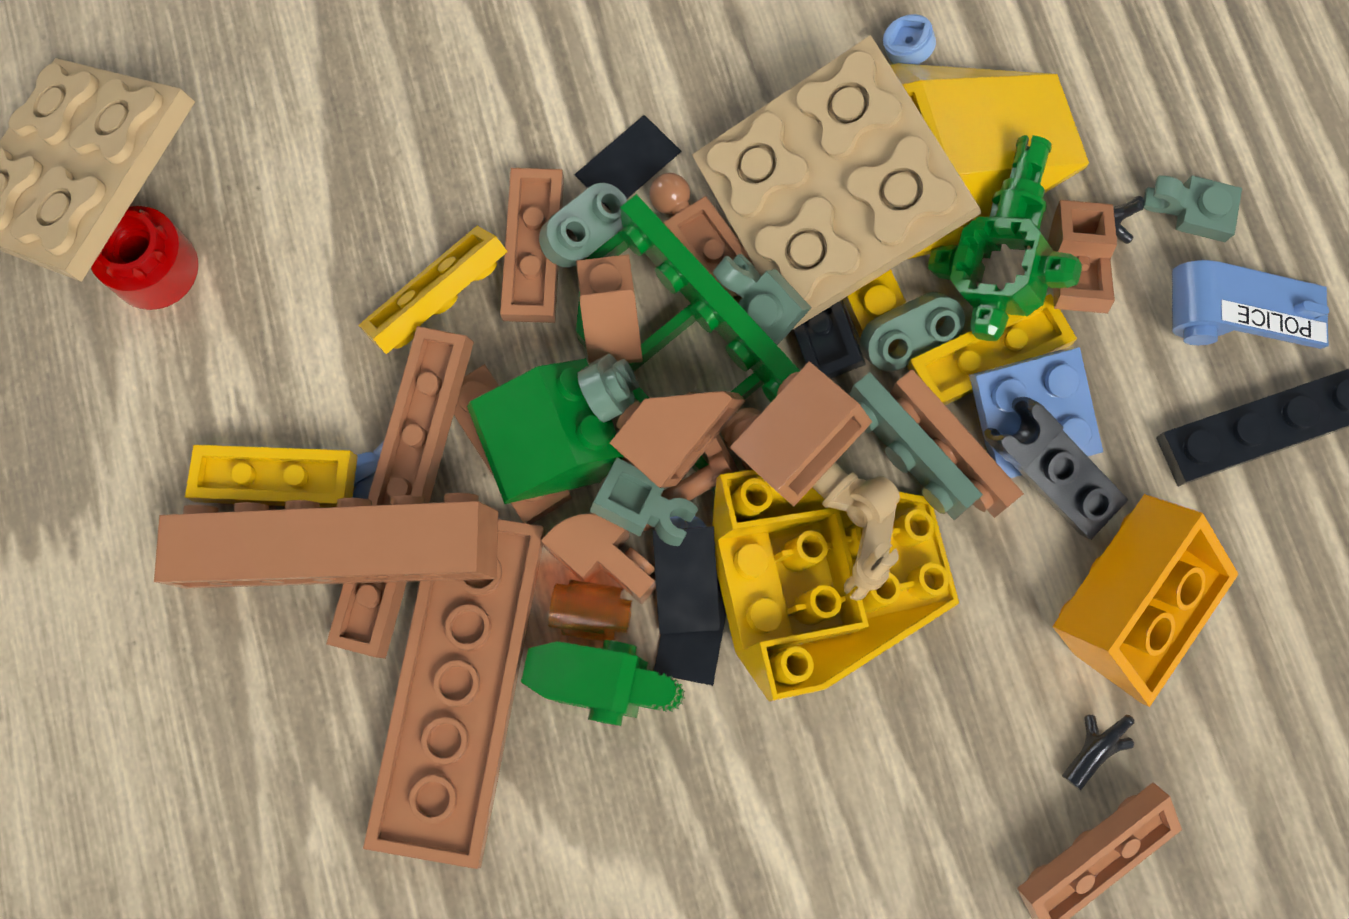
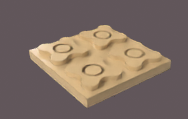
(79, 161)
(836, 179)

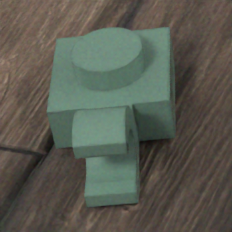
(1201, 205)
(765, 297)

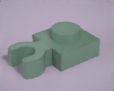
(634, 500)

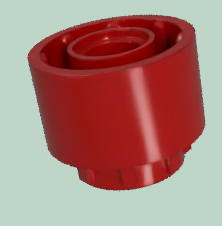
(147, 260)

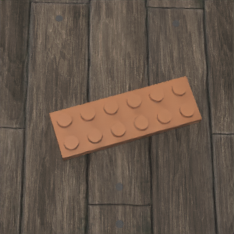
(455, 708)

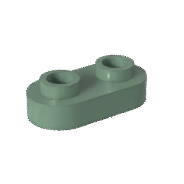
(588, 223)
(914, 327)
(608, 386)

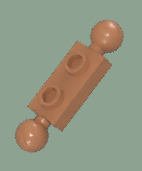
(695, 225)

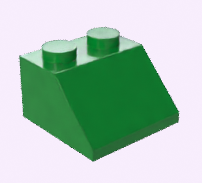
(543, 433)

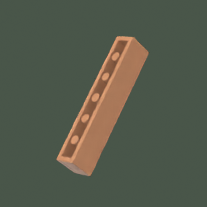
(328, 544)

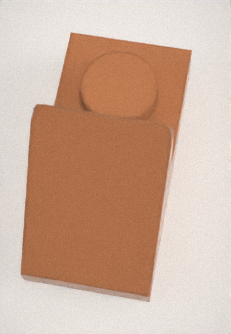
(609, 308)

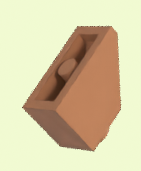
(672, 432)

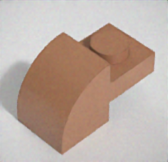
(1090, 235)
(593, 544)

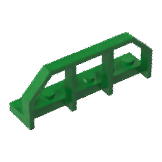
(708, 305)

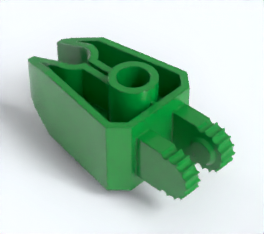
(604, 680)

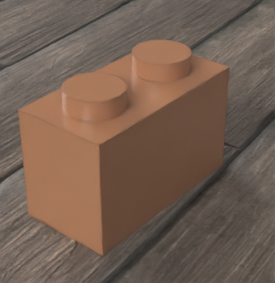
(801, 432)

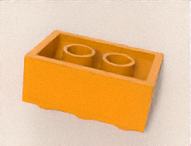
(1147, 597)

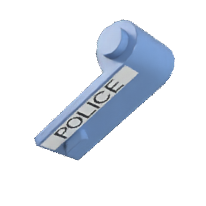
(1224, 297)

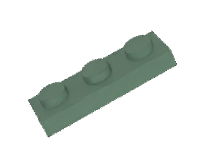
(914, 450)

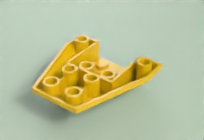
(982, 116)
(786, 580)

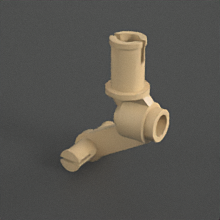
(869, 506)

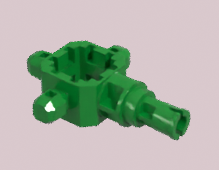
(1013, 222)

